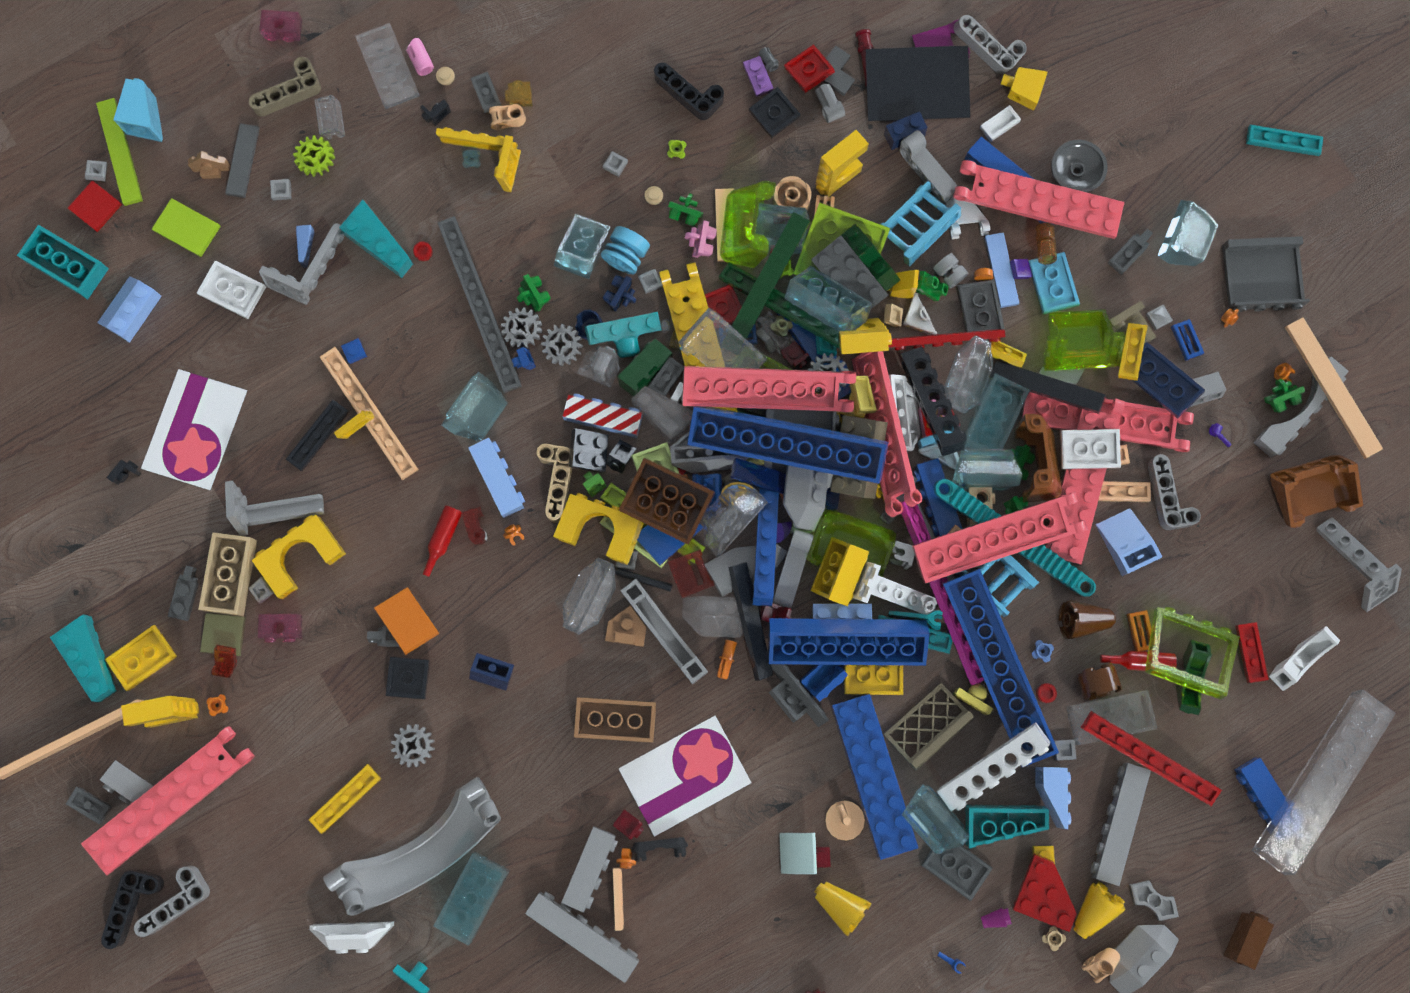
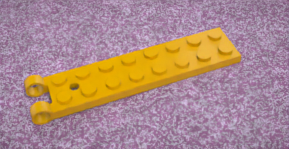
(686, 313)

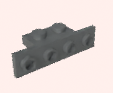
(794, 698)

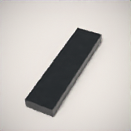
(317, 435)

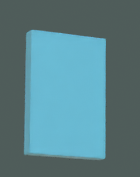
(1054, 284)

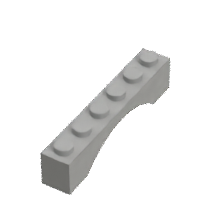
(1275, 437)
(664, 632)

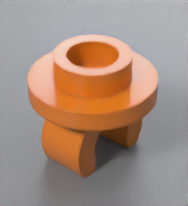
(1283, 371)
(512, 531)
(626, 861)

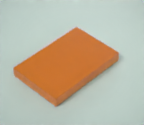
(406, 621)

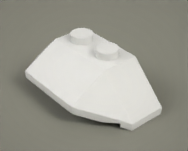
(907, 410)
(351, 935)

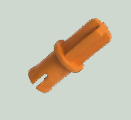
(726, 659)

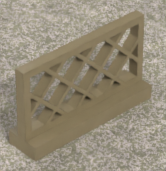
(941, 738)

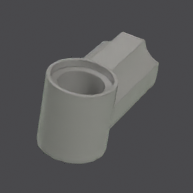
(831, 107)

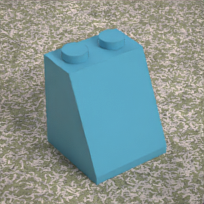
(138, 111)

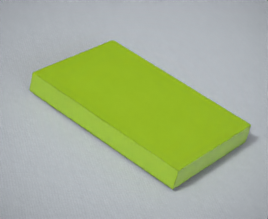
(186, 227)

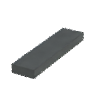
(242, 160)

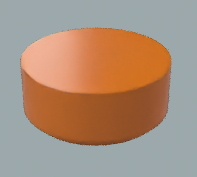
(983, 274)

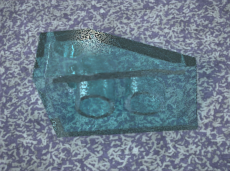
(581, 246)

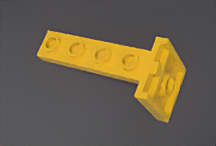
(508, 151)

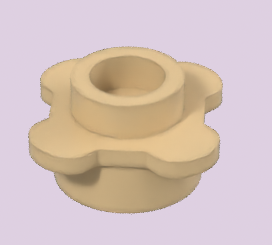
(1053, 932)

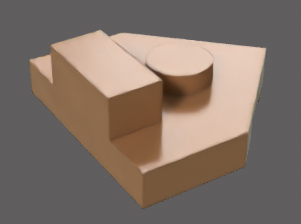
(208, 165)
(626, 629)

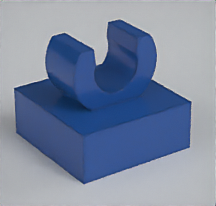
(524, 359)

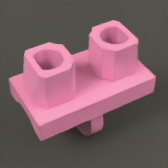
(697, 239)

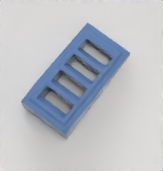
(304, 243)

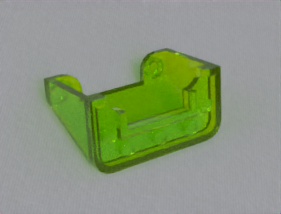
(739, 240)
(852, 530)

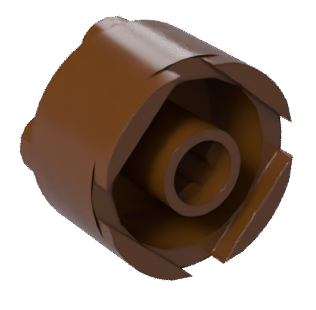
(1099, 682)

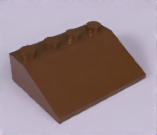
(666, 500)

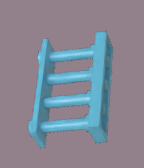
(937, 227)
(1011, 567)

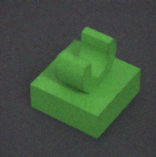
(593, 484)

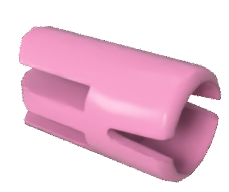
(419, 57)

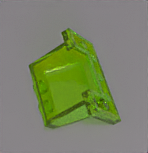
(1082, 341)

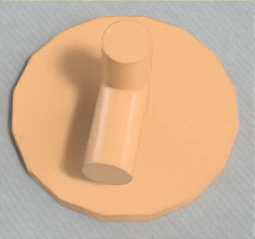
(844, 820)

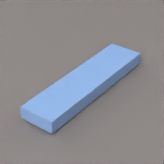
(1001, 268)

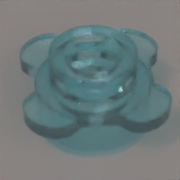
(475, 154)

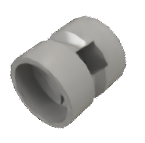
(949, 264)

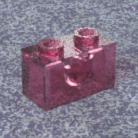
(271, 20)
(268, 623)

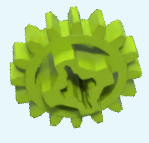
(306, 152)

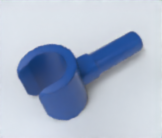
(953, 963)

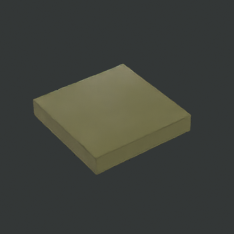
(223, 631)

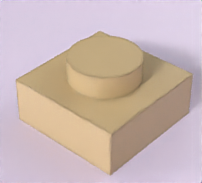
(893, 315)

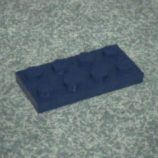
(1166, 382)

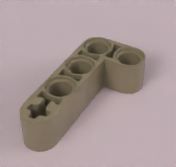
(283, 90)

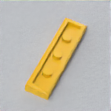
(344, 799)

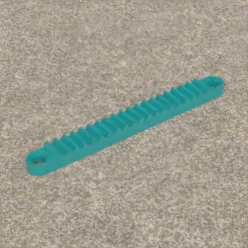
(1040, 555)

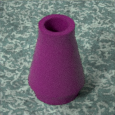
(996, 919)

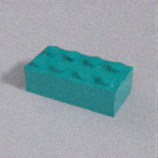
(63, 262)

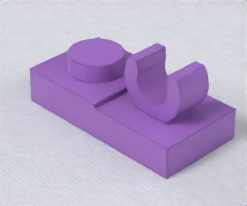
(758, 76)

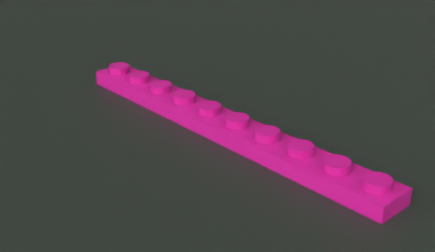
(919, 533)

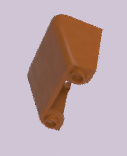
(1046, 481)
(1317, 488)

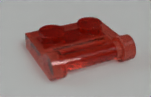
(684, 574)

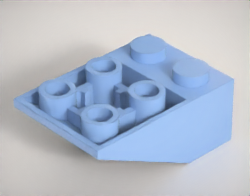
(1128, 542)
(1053, 790)

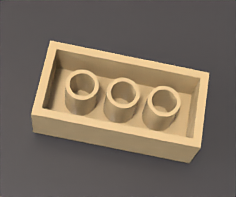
(227, 574)

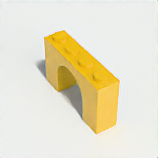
(840, 164)
(869, 337)
(580, 510)
(271, 561)
(159, 711)

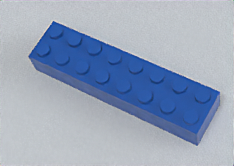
(848, 641)
(874, 776)

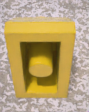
(906, 286)

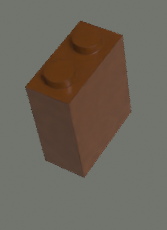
(1249, 939)

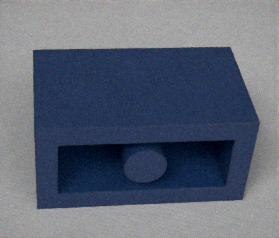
(904, 127)
(491, 671)

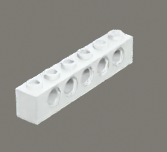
(1032, 734)

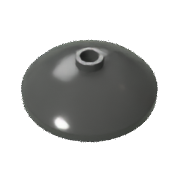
(1083, 157)

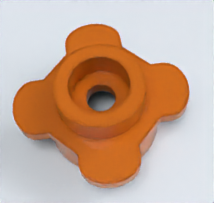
(1230, 317)
(212, 705)

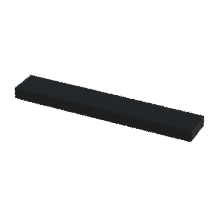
(1051, 387)
(750, 621)

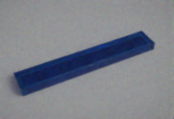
(771, 480)

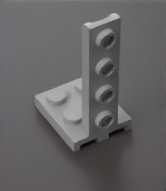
(300, 290)
(246, 515)
(1383, 581)

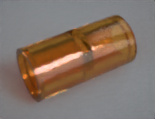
(1046, 243)

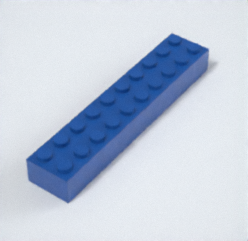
(788, 443)
(997, 658)

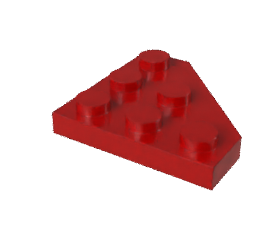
(1045, 895)

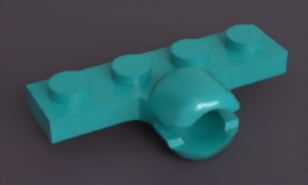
(624, 332)

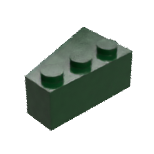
(644, 367)

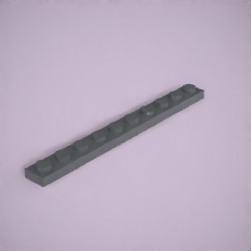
(479, 304)

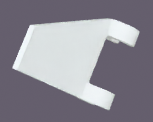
(969, 214)

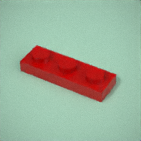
(1252, 652)

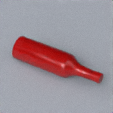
(441, 536)
(1137, 659)

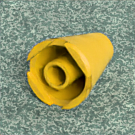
(841, 906)

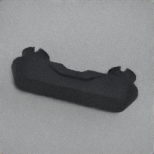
(640, 848)

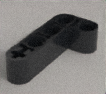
(685, 89)
(127, 910)

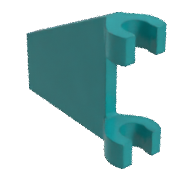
(914, 616)

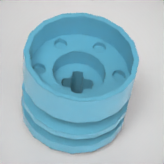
(625, 250)

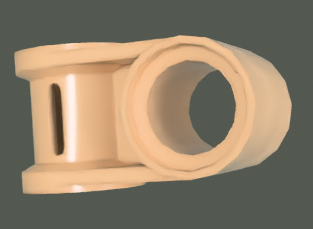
(503, 116)
(1102, 964)

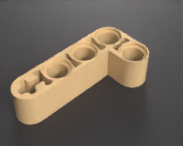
(556, 484)

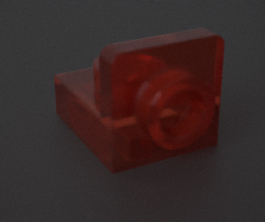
(224, 661)

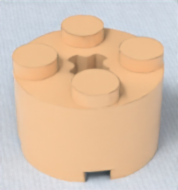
(792, 187)

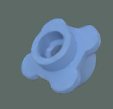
(1048, 648)

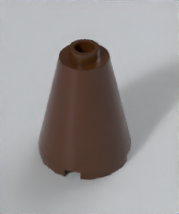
(1084, 619)

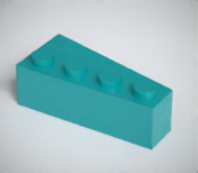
(372, 236)
(83, 654)
(999, 822)

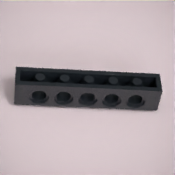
(946, 442)

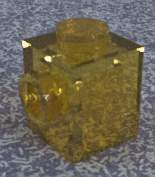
(519, 93)

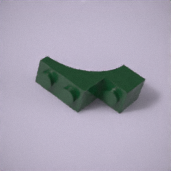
(870, 257)
(1195, 662)

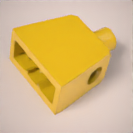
(1025, 86)

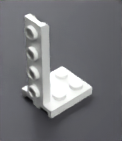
(891, 591)

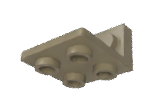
(1131, 315)

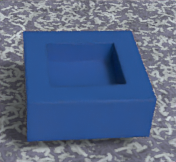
(354, 351)

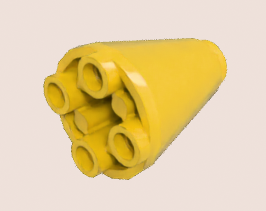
(1097, 910)

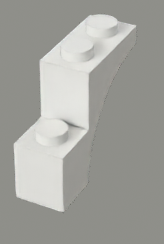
(1303, 657)

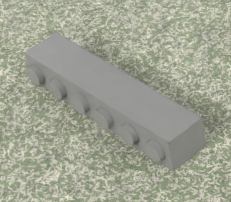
(1120, 823)
(582, 936)

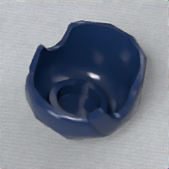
(586, 318)

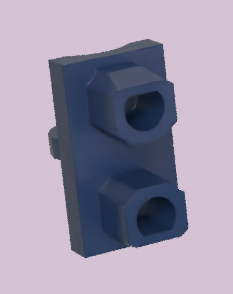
(623, 286)

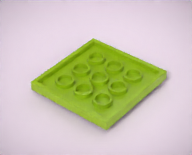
(828, 226)

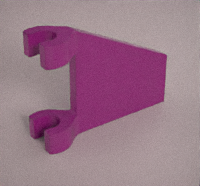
(935, 37)

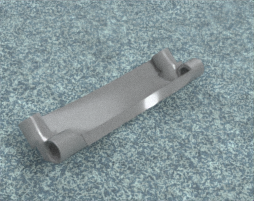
(390, 875)

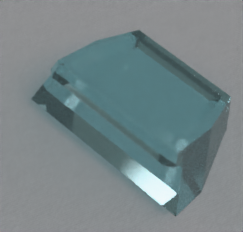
(773, 220)
(1188, 235)
(475, 409)
(987, 469)
(934, 821)

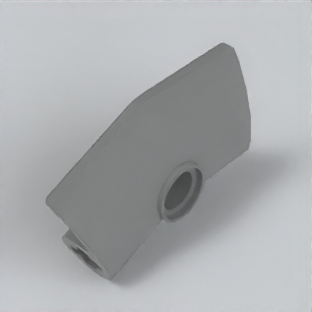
(719, 566)

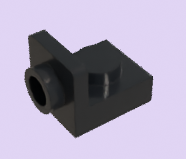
(437, 113)
(620, 456)
(121, 470)

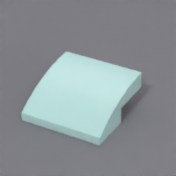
(798, 853)

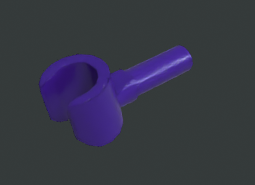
(1215, 431)

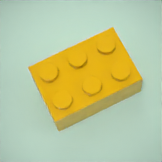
(839, 571)

